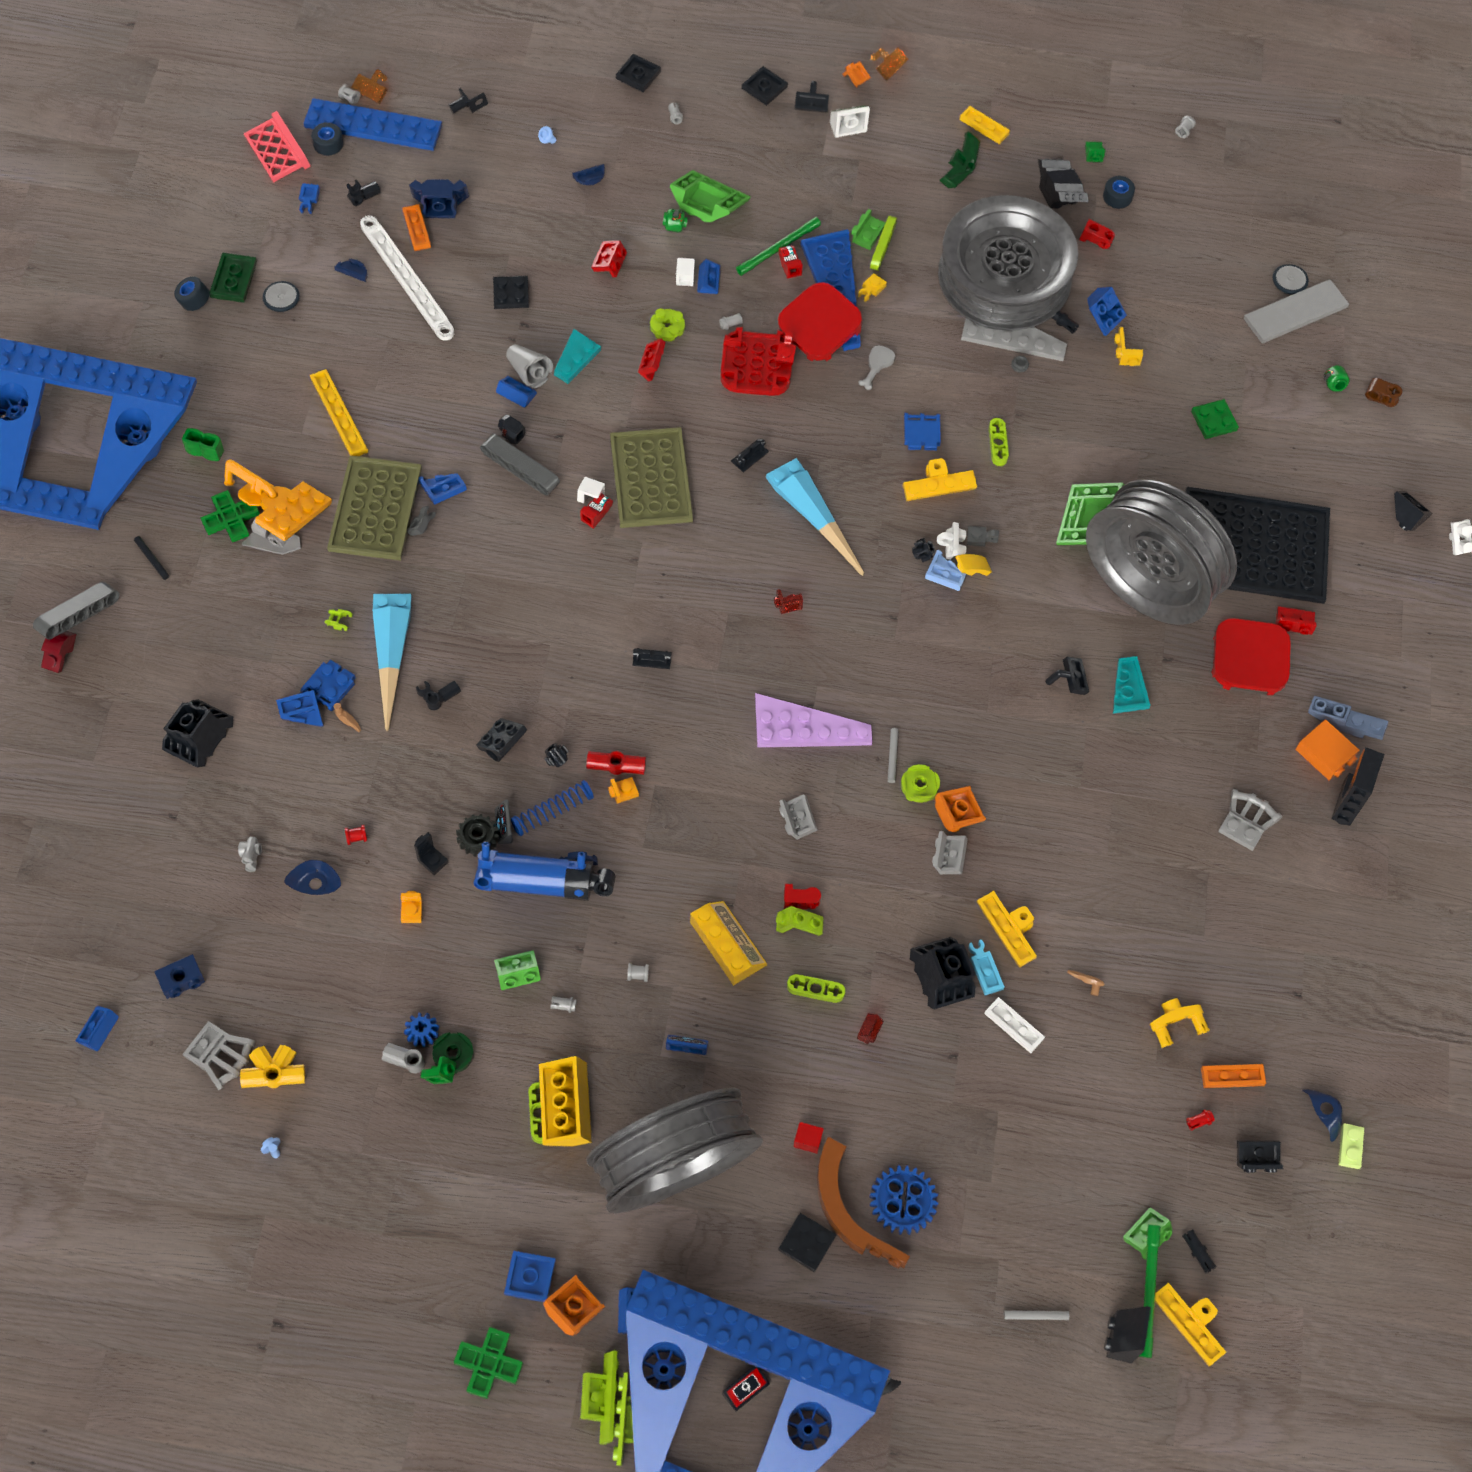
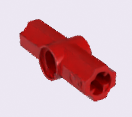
(627, 764)

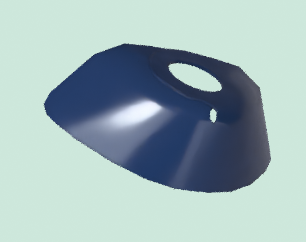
(303, 873)
(1334, 1120)

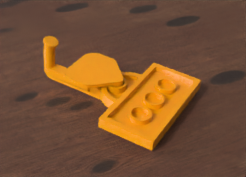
(283, 508)

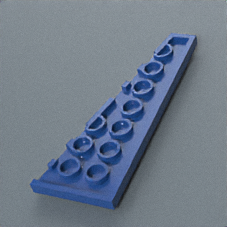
(831, 263)

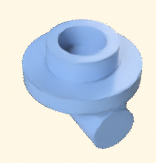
(546, 135)
(270, 1145)

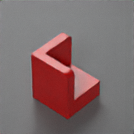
(808, 1137)

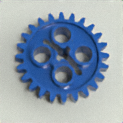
(885, 1197)

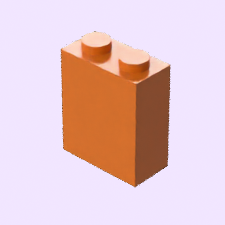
(1328, 750)

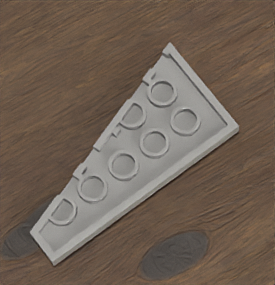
(1026, 341)

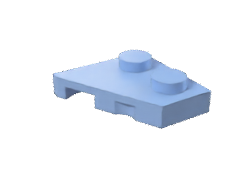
(945, 572)

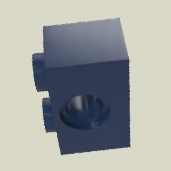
(168, 975)

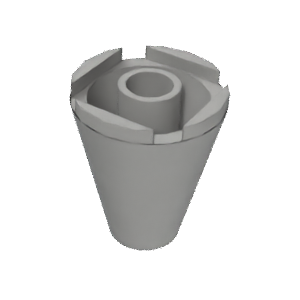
(529, 365)

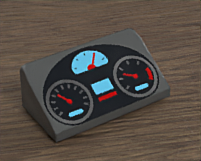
(503, 822)

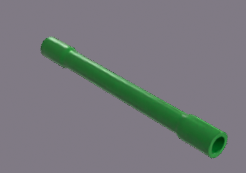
(751, 263)
(1153, 1243)

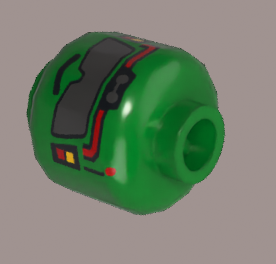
(674, 220)
(1336, 378)

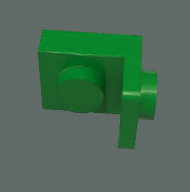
(1094, 151)
(440, 1074)

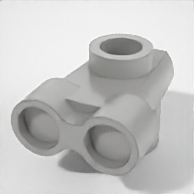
(248, 851)

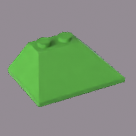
(706, 197)
(1081, 507)

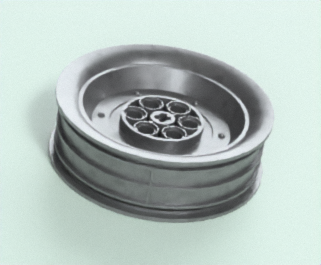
(1007, 262)
(1161, 551)
(673, 1149)

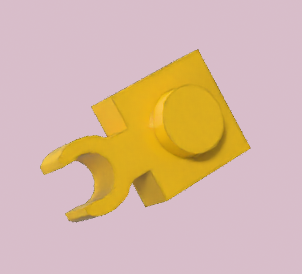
(873, 286)

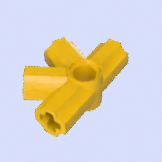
(265, 1065)

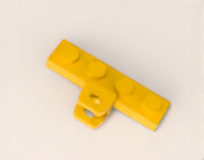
(939, 482)
(1009, 927)
(1191, 1322)

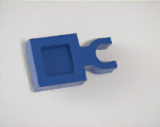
(308, 195)

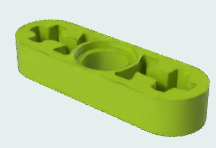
(1002, 436)
(820, 996)
(532, 1099)

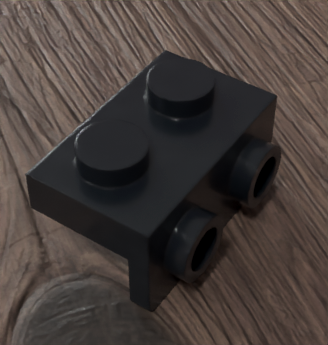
(1259, 1155)

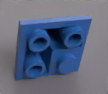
(1106, 309)

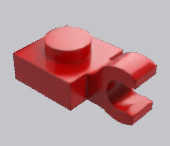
(786, 351)

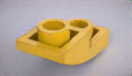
(973, 564)

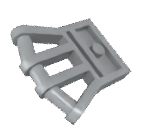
(1240, 828)
(207, 1047)

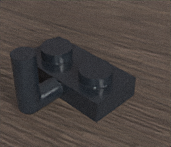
(812, 100)
(1075, 676)

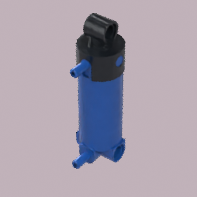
(541, 875)

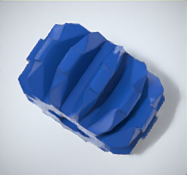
(413, 1028)

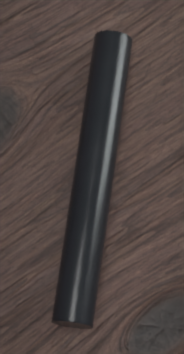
(150, 556)

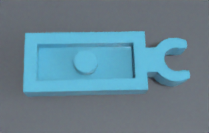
(985, 969)

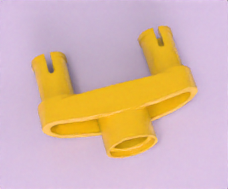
(1173, 1013)

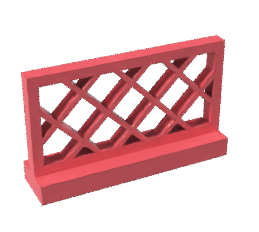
(287, 138)

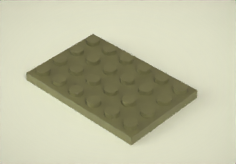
(651, 477)
(374, 508)

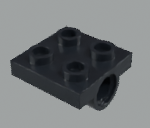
(501, 738)

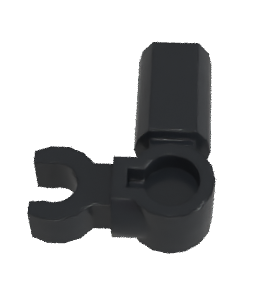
(358, 194)
(434, 699)

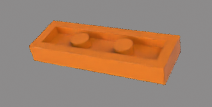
(416, 227)
(1233, 1076)

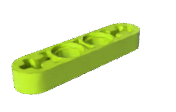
(883, 243)

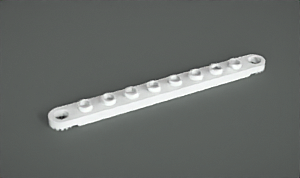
(407, 278)

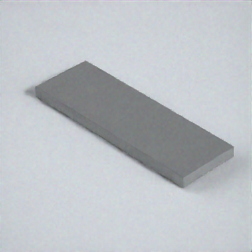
(1296, 311)

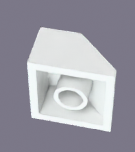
(849, 121)

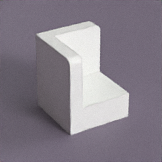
(685, 272)
(590, 488)

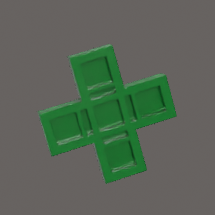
(229, 516)
(488, 1363)

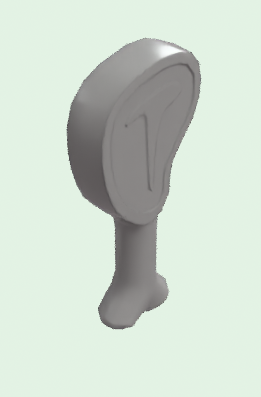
(879, 358)

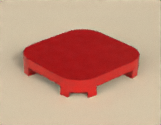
(820, 321)
(751, 363)
(1251, 655)

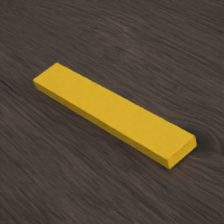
(338, 413)

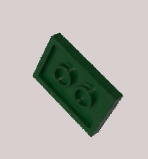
(233, 277)

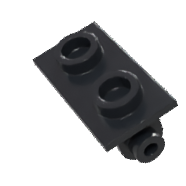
(750, 455)
(651, 658)

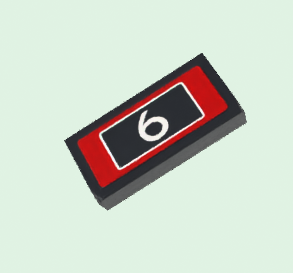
(745, 1388)

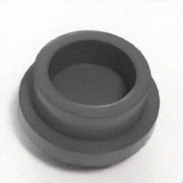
(1020, 364)

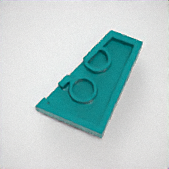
(576, 356)
(1129, 687)

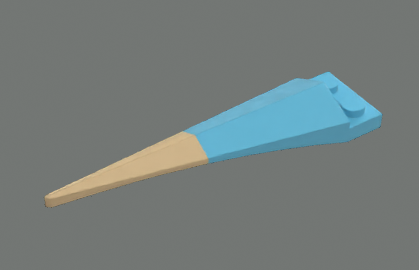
(799, 490)
(391, 624)

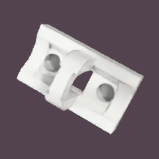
(1464, 530)
(951, 541)

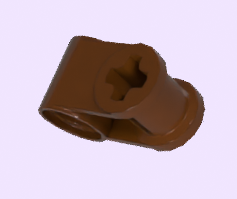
(1382, 391)

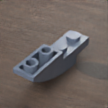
(1347, 720)

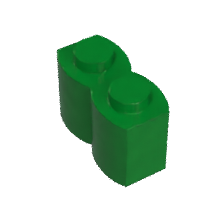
(202, 444)

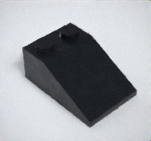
(1127, 1334)

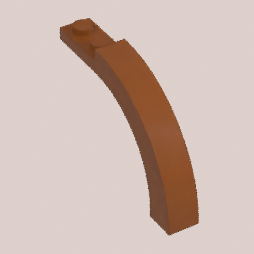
(837, 1215)

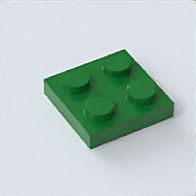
(1214, 419)

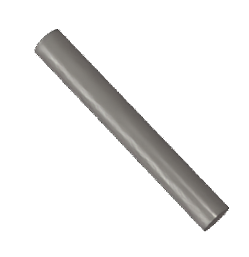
(892, 755)
(1036, 1315)

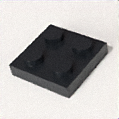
(638, 72)
(764, 85)
(510, 292)
(807, 1242)

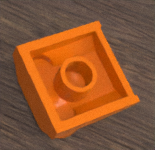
(958, 808)
(572, 1306)

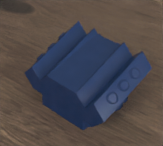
(439, 196)

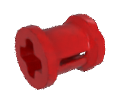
(356, 834)

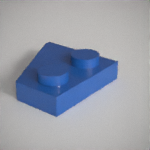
(442, 487)
(301, 709)

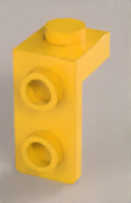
(1126, 356)

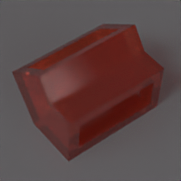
(870, 1028)

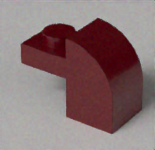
(56, 649)

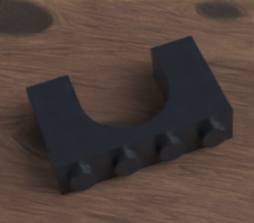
(1358, 787)

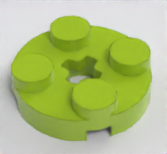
(663, 316)
(916, 793)

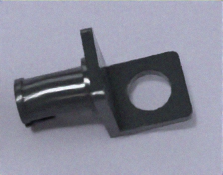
(465, 102)

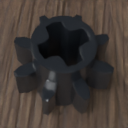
(923, 550)
(556, 755)

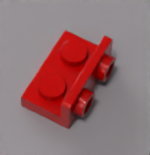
(609, 257)
(651, 359)
(1296, 620)

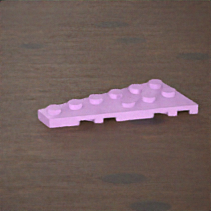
(794, 725)

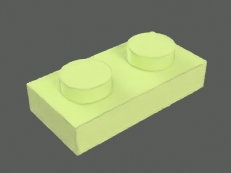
(1351, 1146)

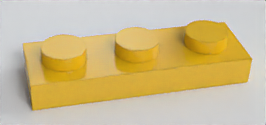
(984, 125)

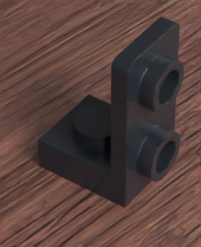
(428, 854)

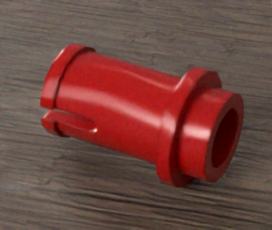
(1201, 1119)

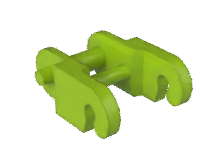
(340, 613)

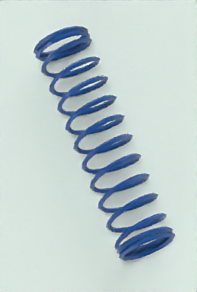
(584, 786)

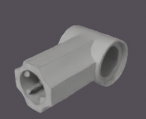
(402, 1057)

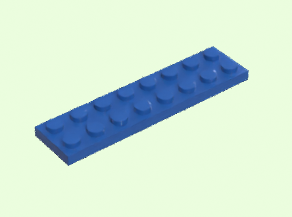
(375, 124)

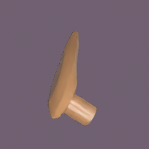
(345, 717)
(1095, 982)

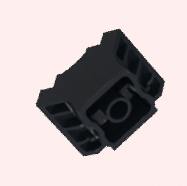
(1060, 183)
(195, 732)
(944, 972)

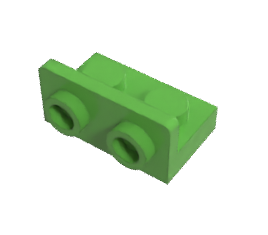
(867, 231)
(517, 970)
(1138, 1232)

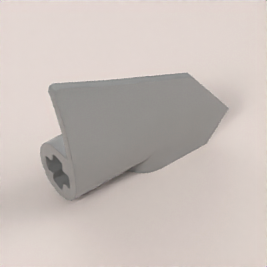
(266, 541)

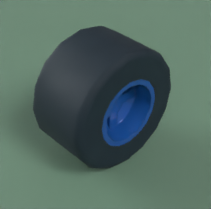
(327, 139)
(1118, 192)
(192, 293)

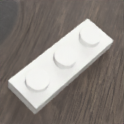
(1014, 1025)

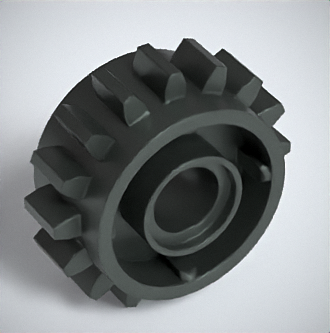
(476, 825)

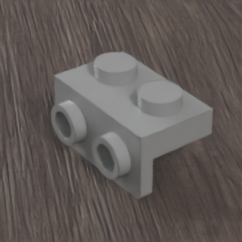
(798, 817)
(949, 853)

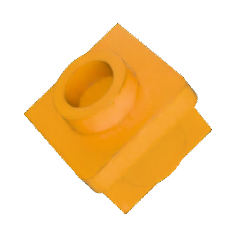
(623, 790)
(411, 907)

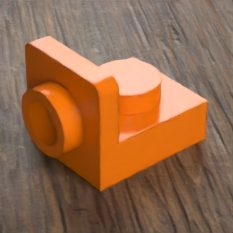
(856, 73)

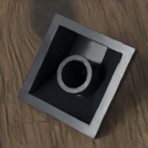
(1409, 511)

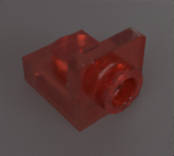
(789, 603)

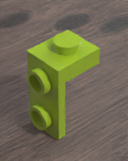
(800, 919)

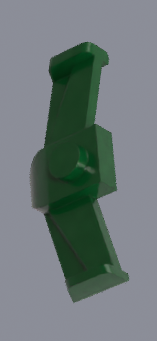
(962, 161)

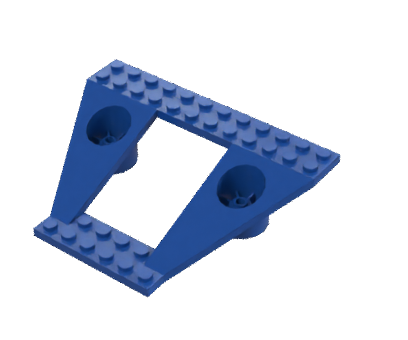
(140, 402)
(686, 1322)

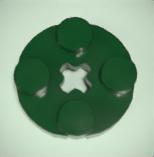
(454, 1041)

